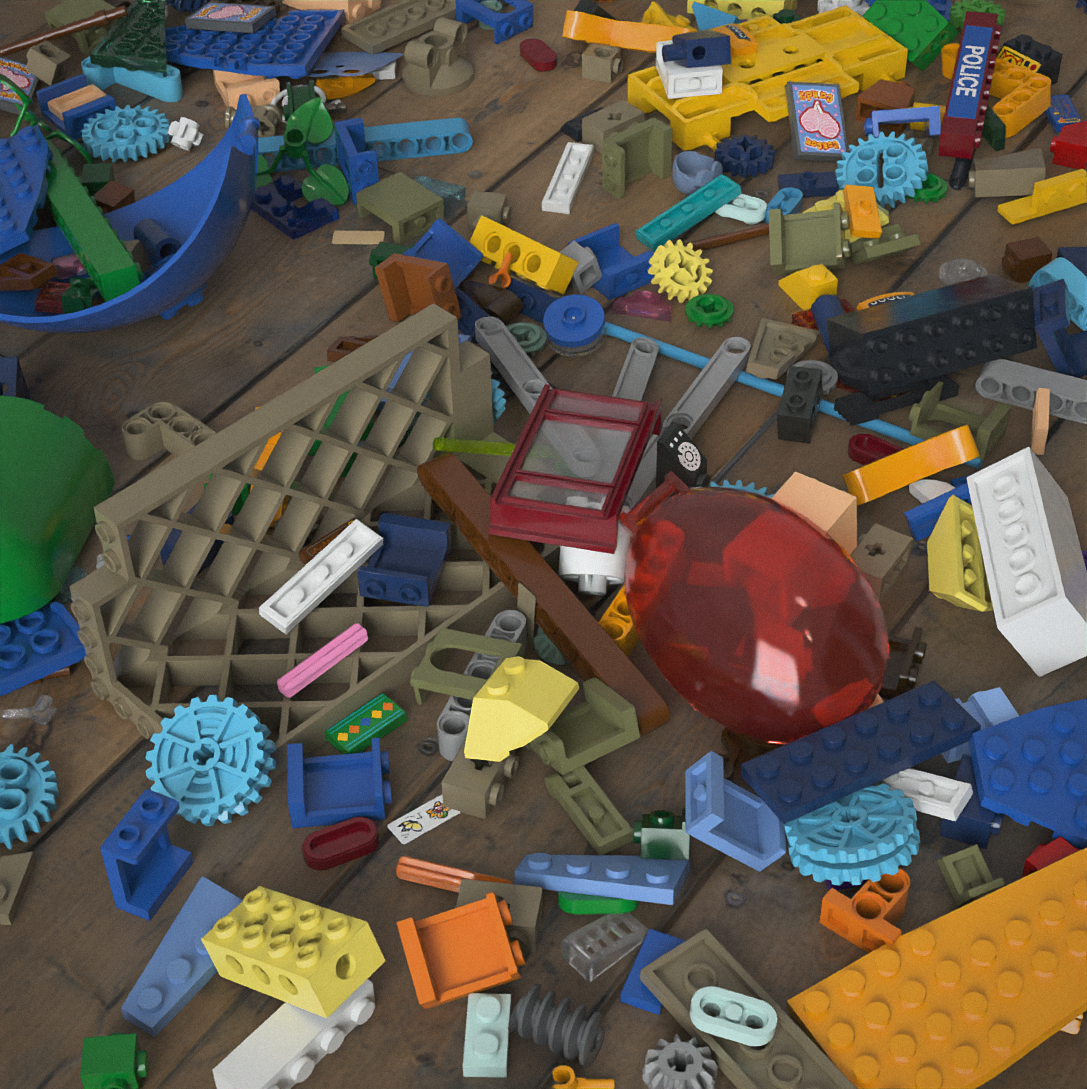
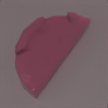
(644, 305)

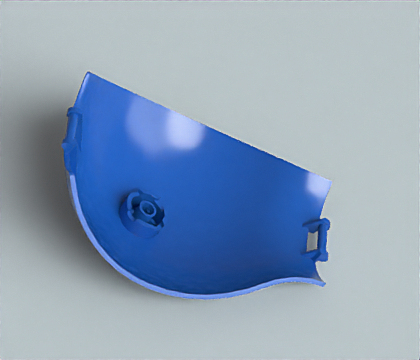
(199, 209)

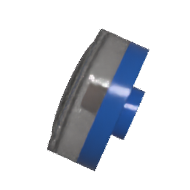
(575, 325)

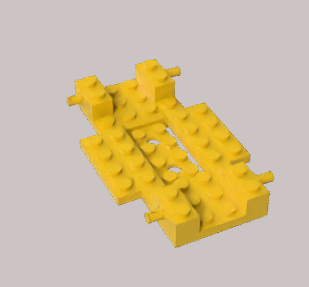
(851, 55)

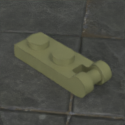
(590, 810)

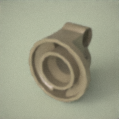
(439, 60)

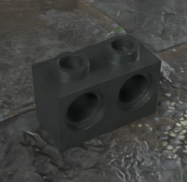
(799, 404)

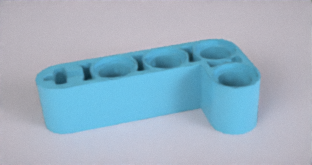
(155, 84)
(1076, 284)

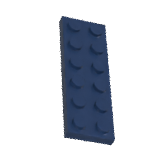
(859, 751)

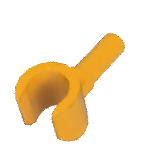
(566, 1074)

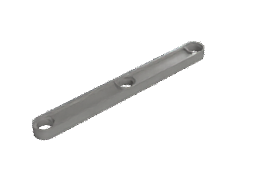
(510, 360)
(637, 369)
(693, 409)

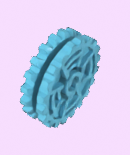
(211, 759)
(855, 837)

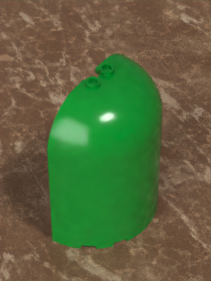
(46, 502)

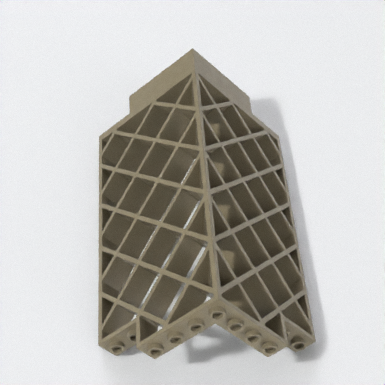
(458, 409)

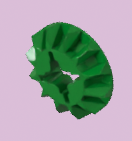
(936, 190)
(700, 310)

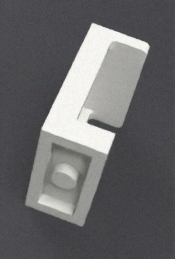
(687, 82)

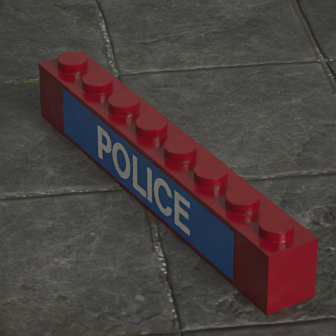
(970, 85)

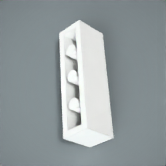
(291, 1044)

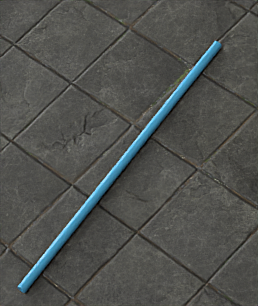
(770, 387)

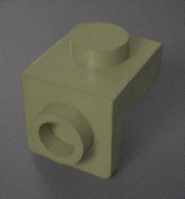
(968, 875)

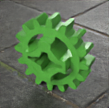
(958, 11)

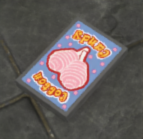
(230, 17)
(25, 80)
(816, 121)

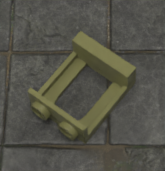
(988, 429)
(431, 677)

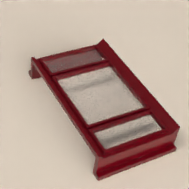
(573, 469)

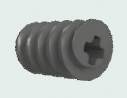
(558, 1026)

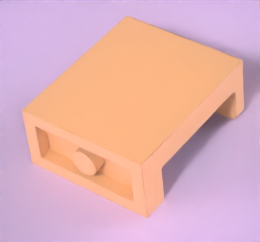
(257, 88)

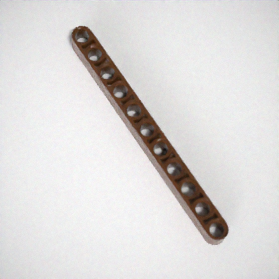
(556, 607)

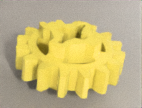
(680, 271)

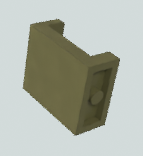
(75, 10)
(635, 154)
(402, 204)
(808, 240)
(588, 729)

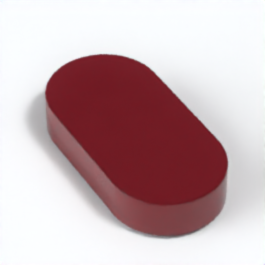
(538, 54)
(868, 448)
(340, 843)

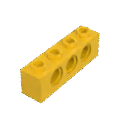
(530, 258)

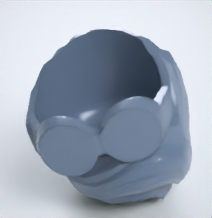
(694, 171)

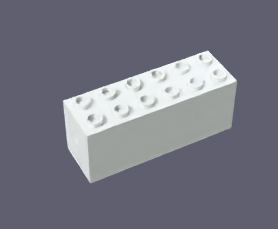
(1032, 560)

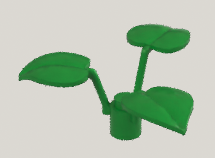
(30, 116)
(312, 125)

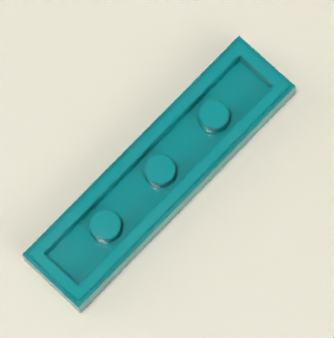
(688, 212)

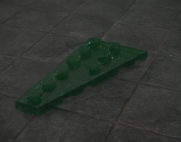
(135, 39)

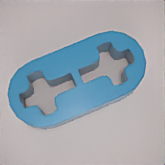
(787, 200)

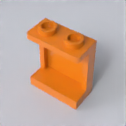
(461, 951)

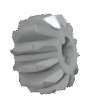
(679, 1066)

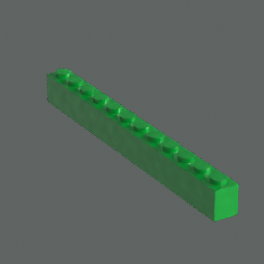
(88, 231)

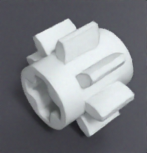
(185, 133)

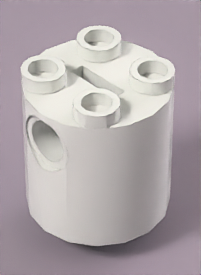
(595, 569)

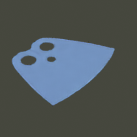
(351, 60)

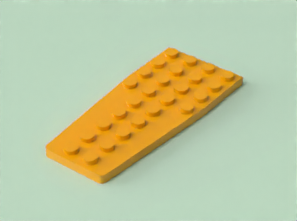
(961, 991)

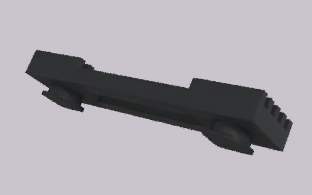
(860, 407)

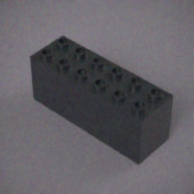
(932, 333)

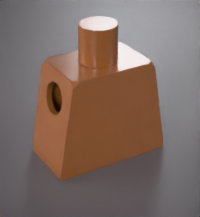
(885, 96)

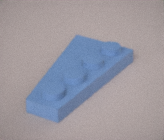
(606, 875)
(180, 962)

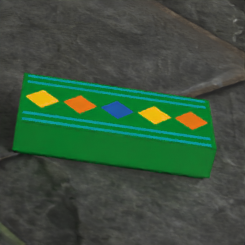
(369, 721)

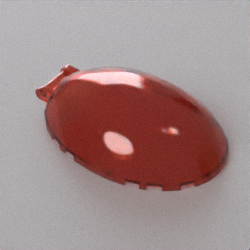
(752, 611)

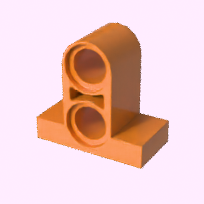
(870, 914)

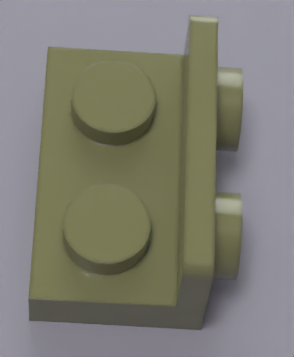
(891, 242)

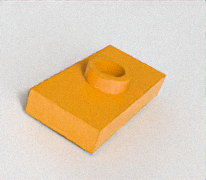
(862, 211)

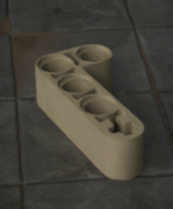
(163, 427)

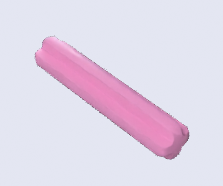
(322, 660)

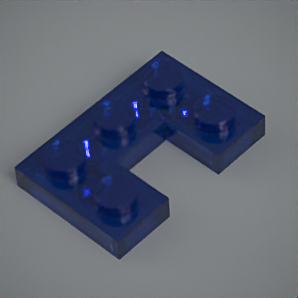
(276, 206)

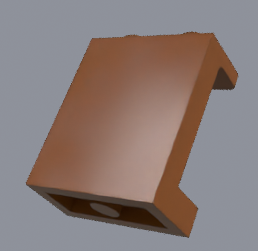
(414, 284)

